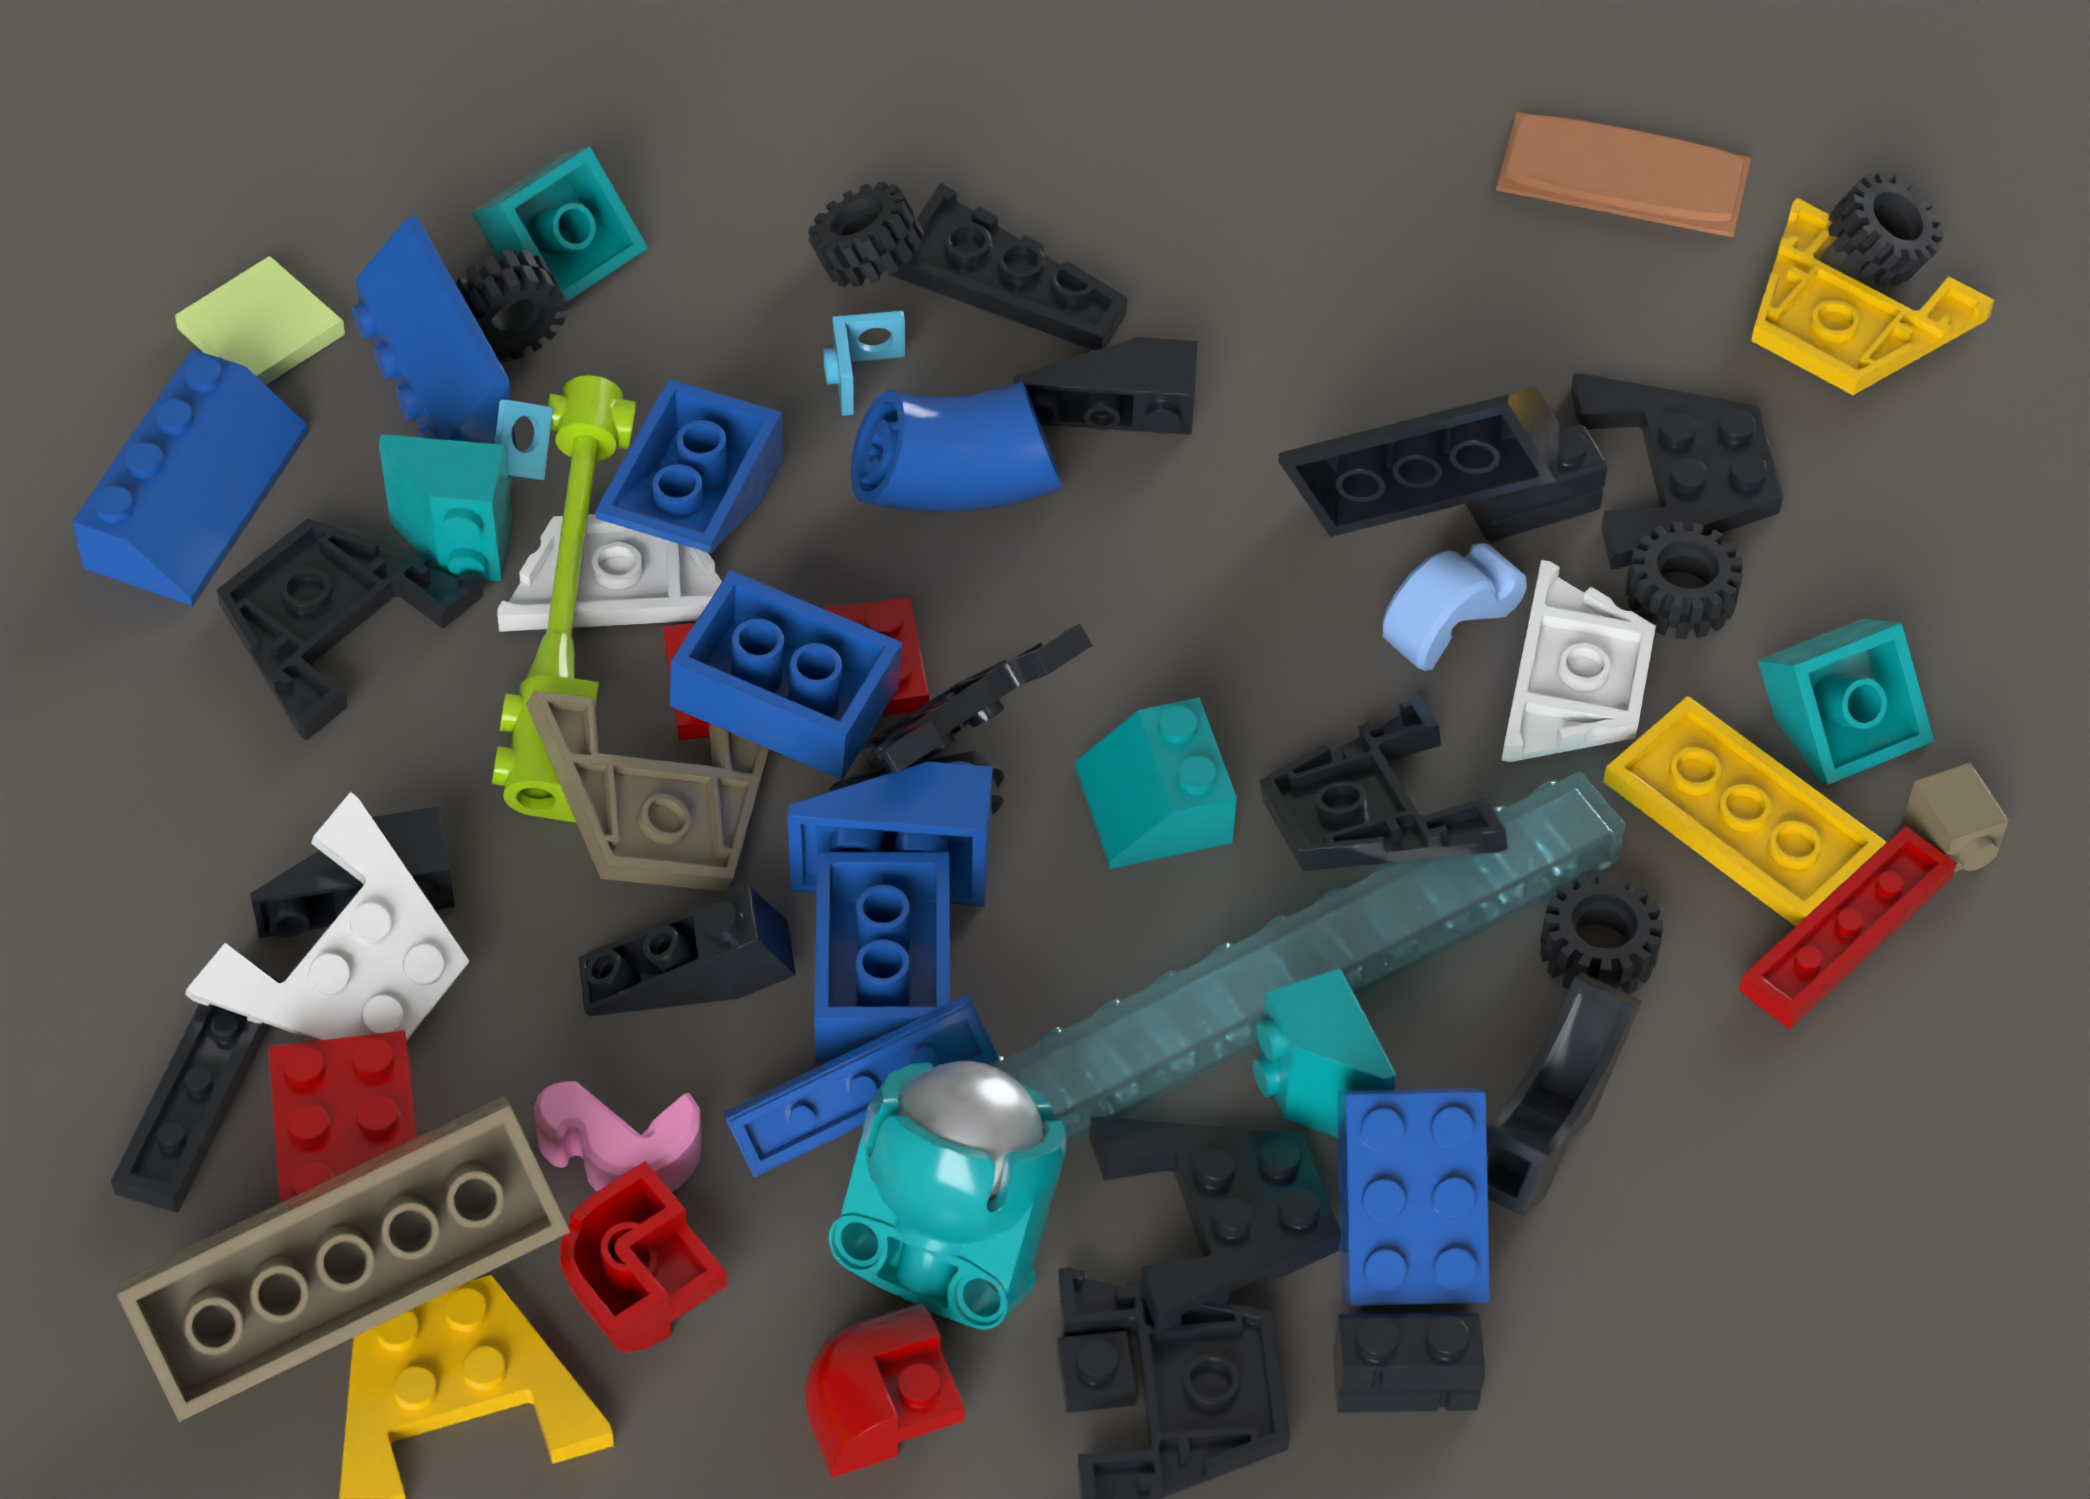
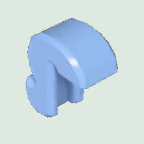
(1449, 591)

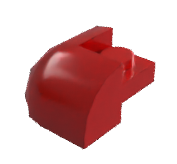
(636, 1260)
(878, 1388)

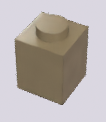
(1957, 816)

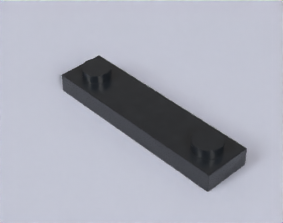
(188, 1107)

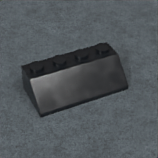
(1427, 462)

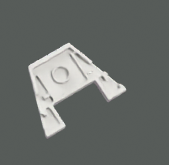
(371, 969)

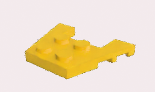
(1842, 325)
(450, 1365)

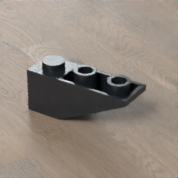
(1119, 387)
(320, 889)
(692, 958)

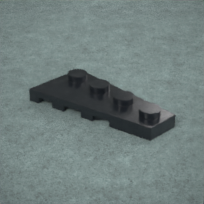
(993, 270)

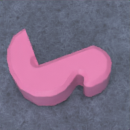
(578, 1124)

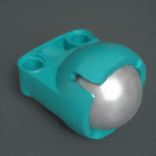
(954, 1187)

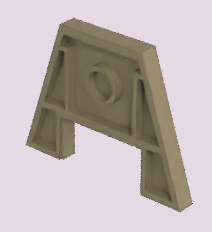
(650, 815)

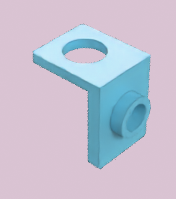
(849, 349)
(531, 462)

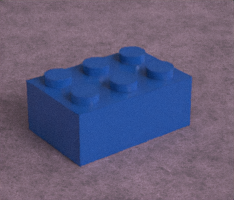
(785, 674)
(878, 944)
(1413, 1196)

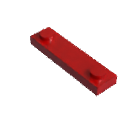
(1847, 927)

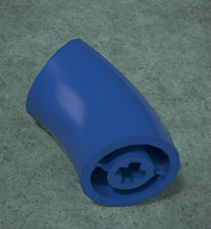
(952, 452)

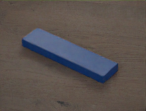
(838, 1093)

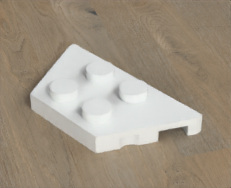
(621, 581)
(1577, 671)

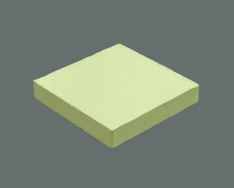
(261, 321)

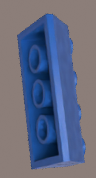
(429, 340)
(188, 479)

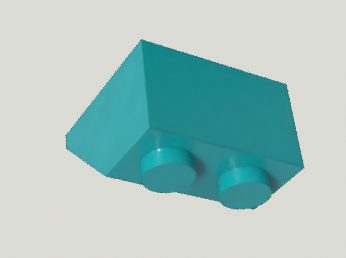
(567, 218)
(450, 502)
(1848, 698)
(1158, 786)
(1316, 1044)

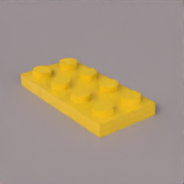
(1742, 810)

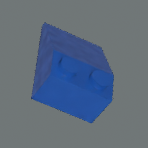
(695, 467)
(908, 811)

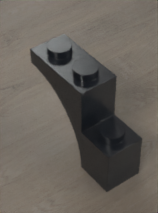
(1557, 1093)

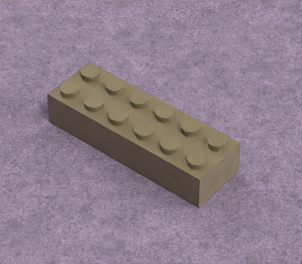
(341, 1258)

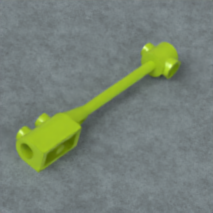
(589, 427)

